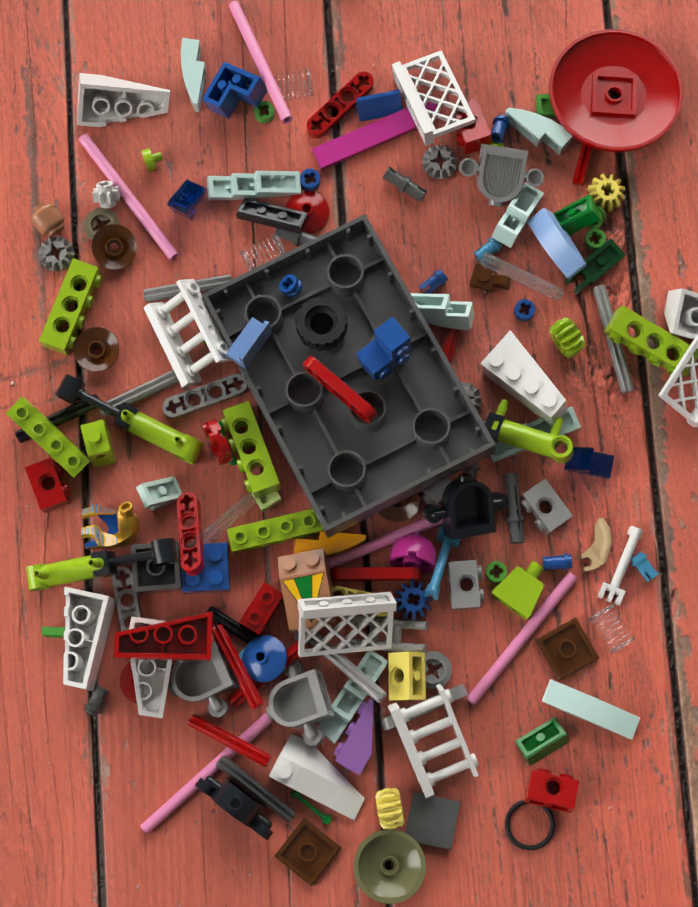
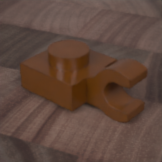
(486, 278)

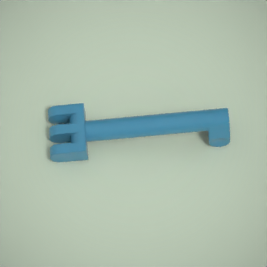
(434, 587)

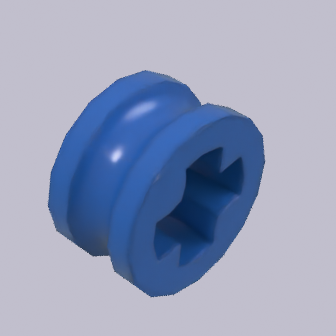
(308, 173)
(290, 285)
(527, 303)

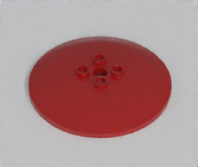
(619, 63)

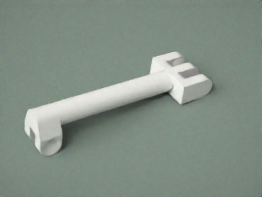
(613, 588)

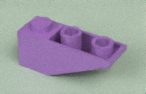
(358, 746)

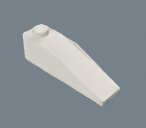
(113, 100)
(682, 313)
(150, 677)
(311, 774)

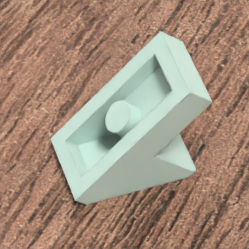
(159, 492)

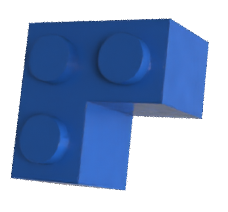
(232, 86)
(386, 351)
(215, 575)

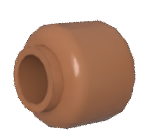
(47, 218)

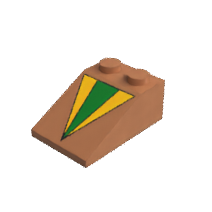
(304, 577)

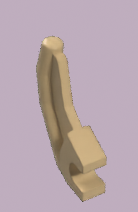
(600, 549)

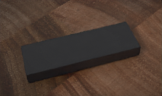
(272, 215)

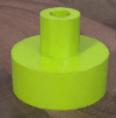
(151, 159)

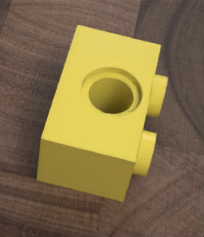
(407, 676)

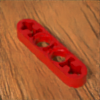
(337, 102)
(339, 389)
(187, 534)
(376, 574)

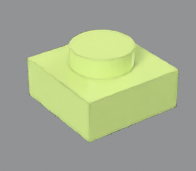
(267, 501)

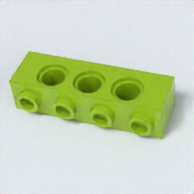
(77, 273)
(644, 330)
(242, 416)
(48, 436)
(273, 531)

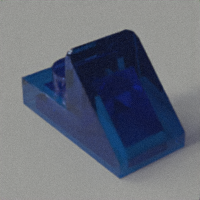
(186, 199)
(590, 462)

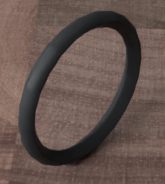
(523, 846)

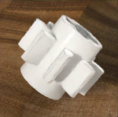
(106, 194)

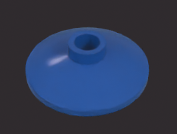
(273, 662)

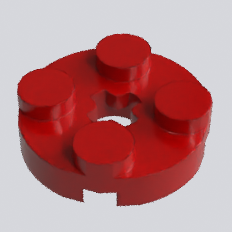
(217, 441)

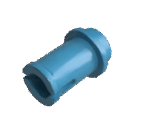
(491, 247)
(644, 566)

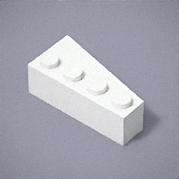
(521, 377)
(85, 636)

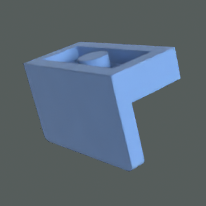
(249, 342)

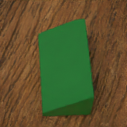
(578, 215)
(542, 741)

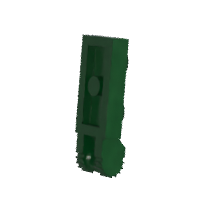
(598, 264)

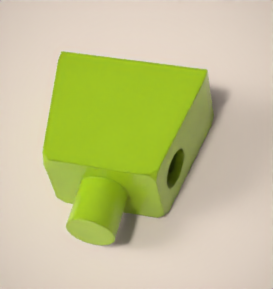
(98, 442)
(520, 590)

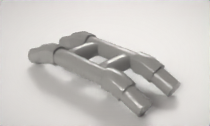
(398, 625)

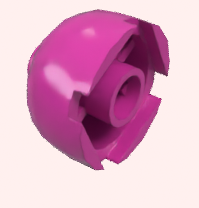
(413, 551)

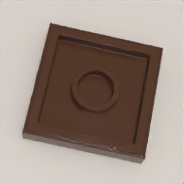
(566, 649)
(307, 851)

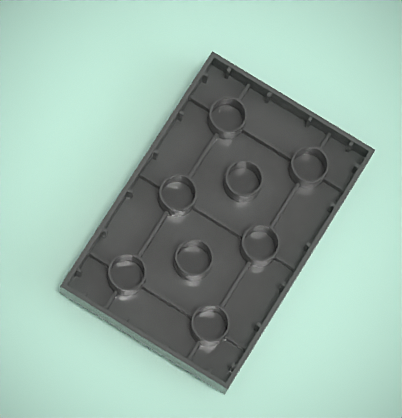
(424, 414)

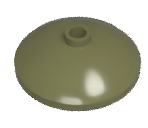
(394, 884)

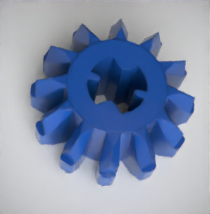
(412, 608)

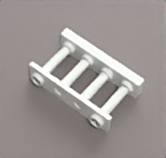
(171, 341)
(411, 737)

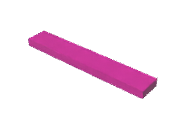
(367, 137)

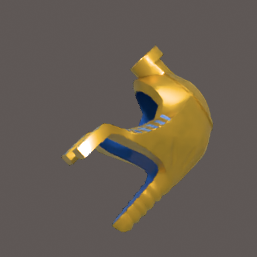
(121, 523)

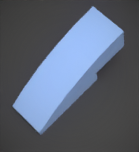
(556, 242)

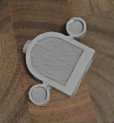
(500, 173)
(204, 681)
(301, 702)

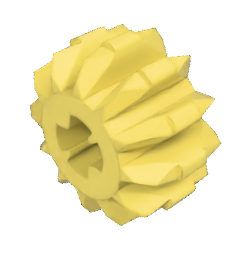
(614, 192)
(390, 808)

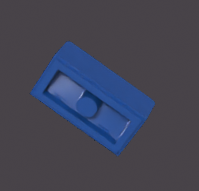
(378, 105)

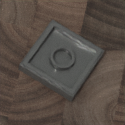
(432, 820)

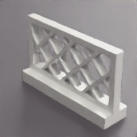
(417, 107)
(692, 418)
(345, 606)

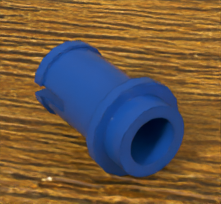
(500, 125)
(435, 281)
(557, 562)

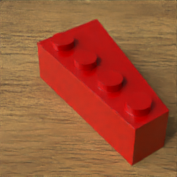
(170, 640)

